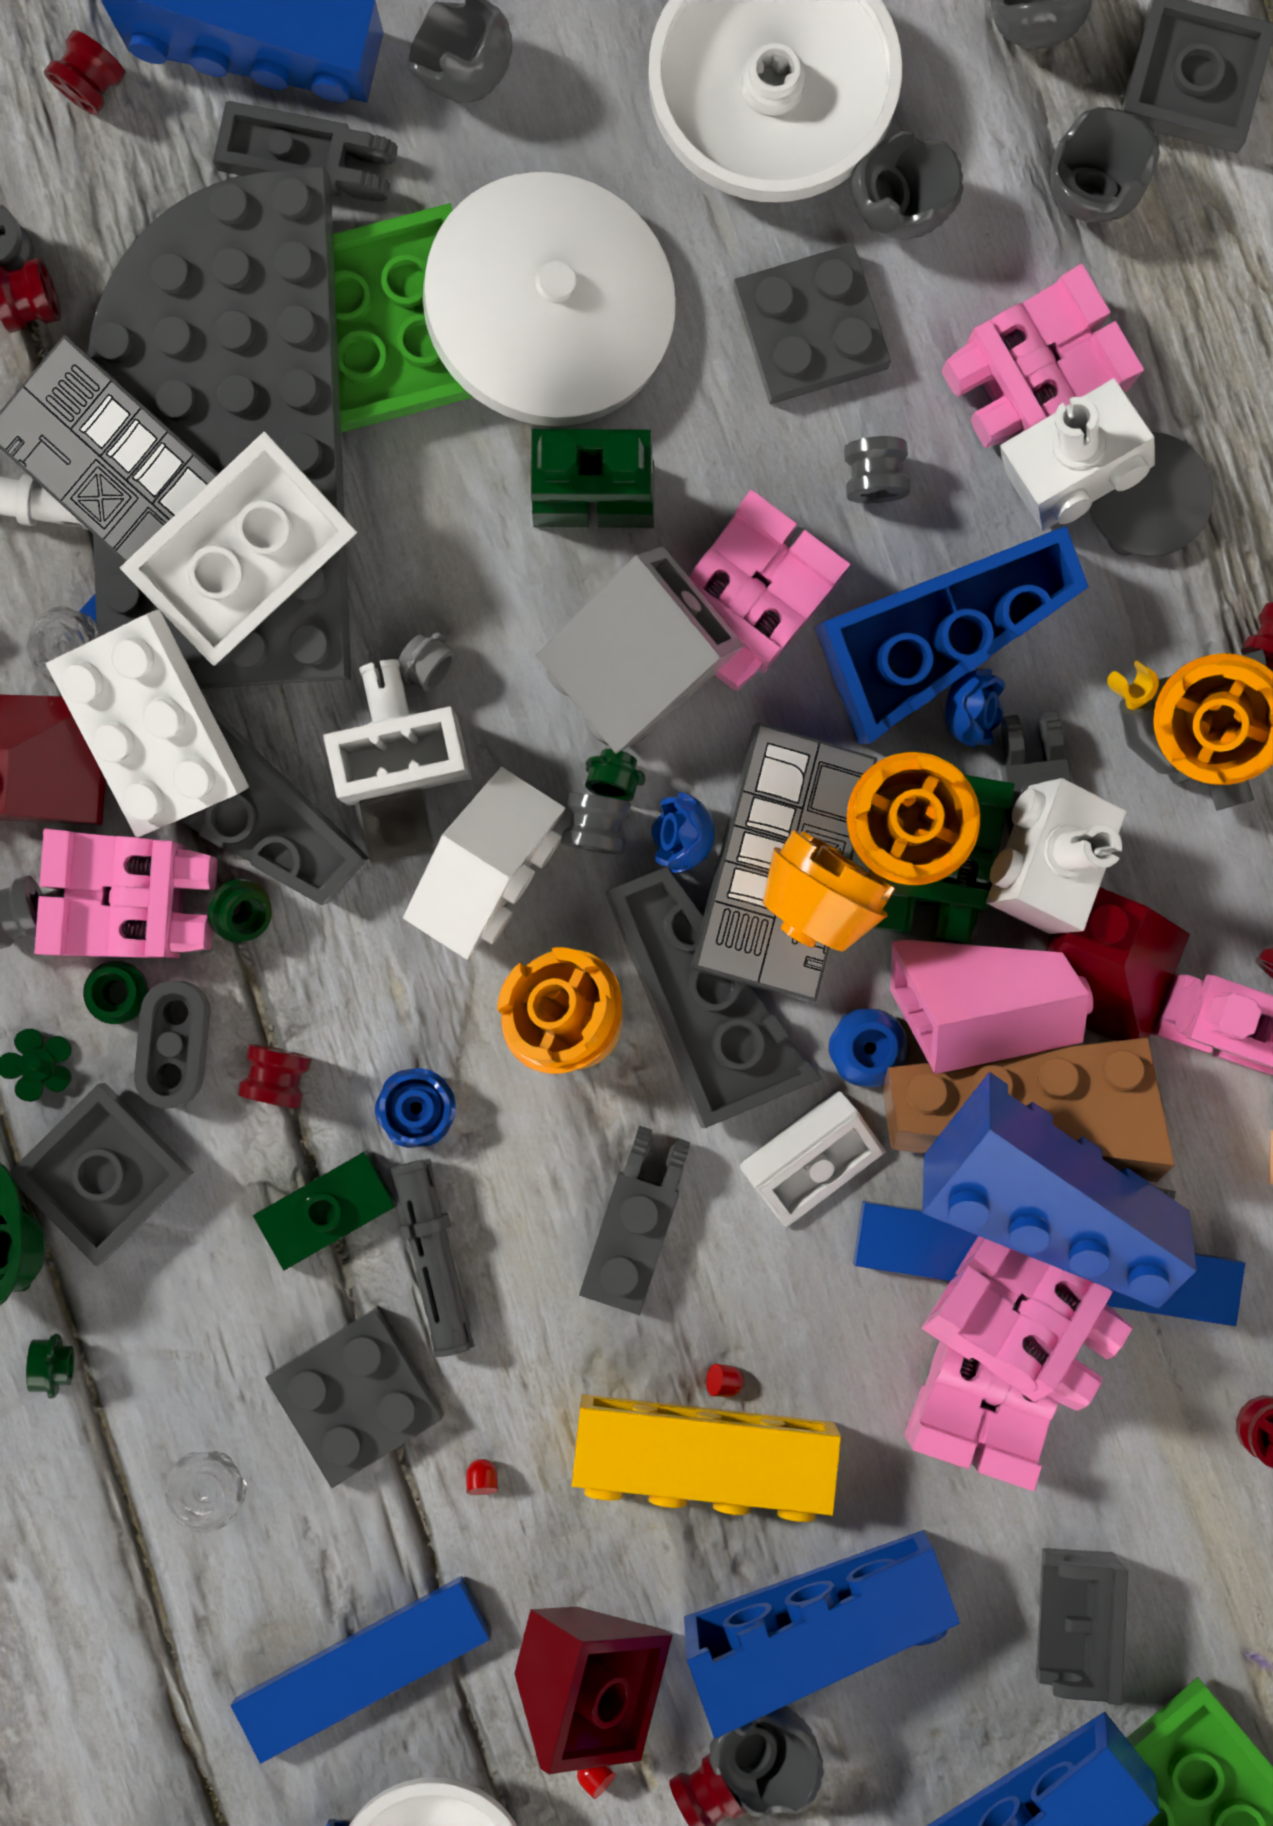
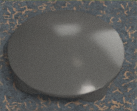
(1163, 508)

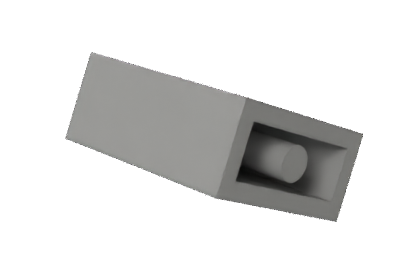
(638, 649)

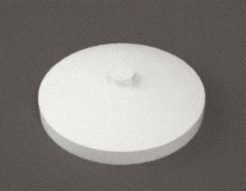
(774, 91)
(548, 298)

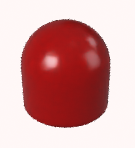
(724, 1381)
(481, 1478)
(595, 1780)

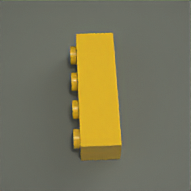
(706, 1456)

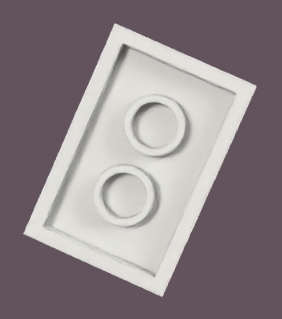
(239, 549)
(147, 724)

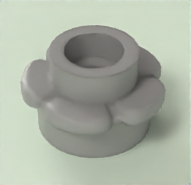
(426, 661)

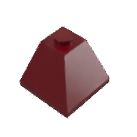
(46, 764)
(1128, 961)
(589, 1686)

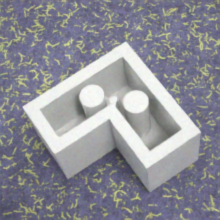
(485, 863)

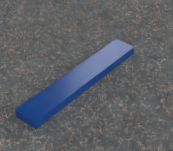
(923, 1246)

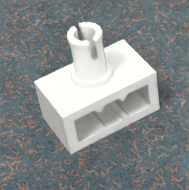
(1079, 455)
(397, 748)
(1056, 856)

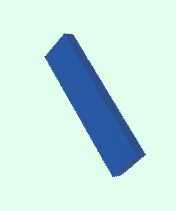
(360, 1669)

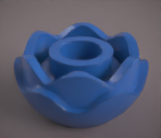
(975, 707)
(682, 833)
(848, 1043)
(395, 1112)

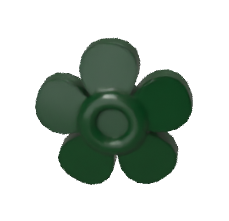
(37, 1064)

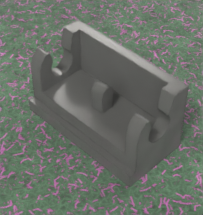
(1082, 1624)

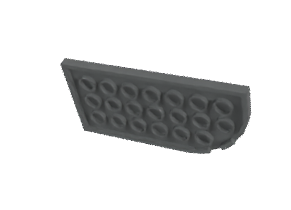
(229, 335)

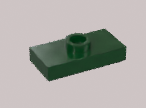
(325, 1210)

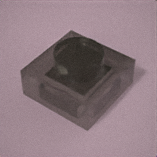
(397, 827)

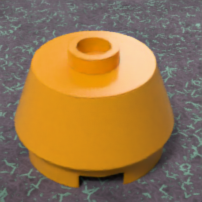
(1217, 719)
(913, 818)
(823, 893)
(561, 1011)

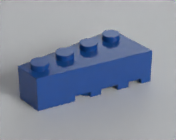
(274, 42)
(926, 637)
(1054, 1198)
(815, 1630)
(1078, 1781)

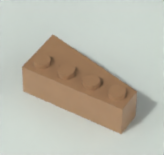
(1090, 1090)

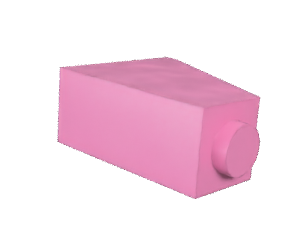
(987, 1001)

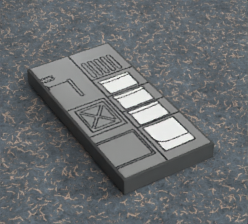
(99, 450)
(782, 787)

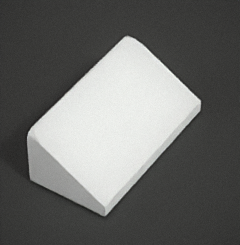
(812, 1158)

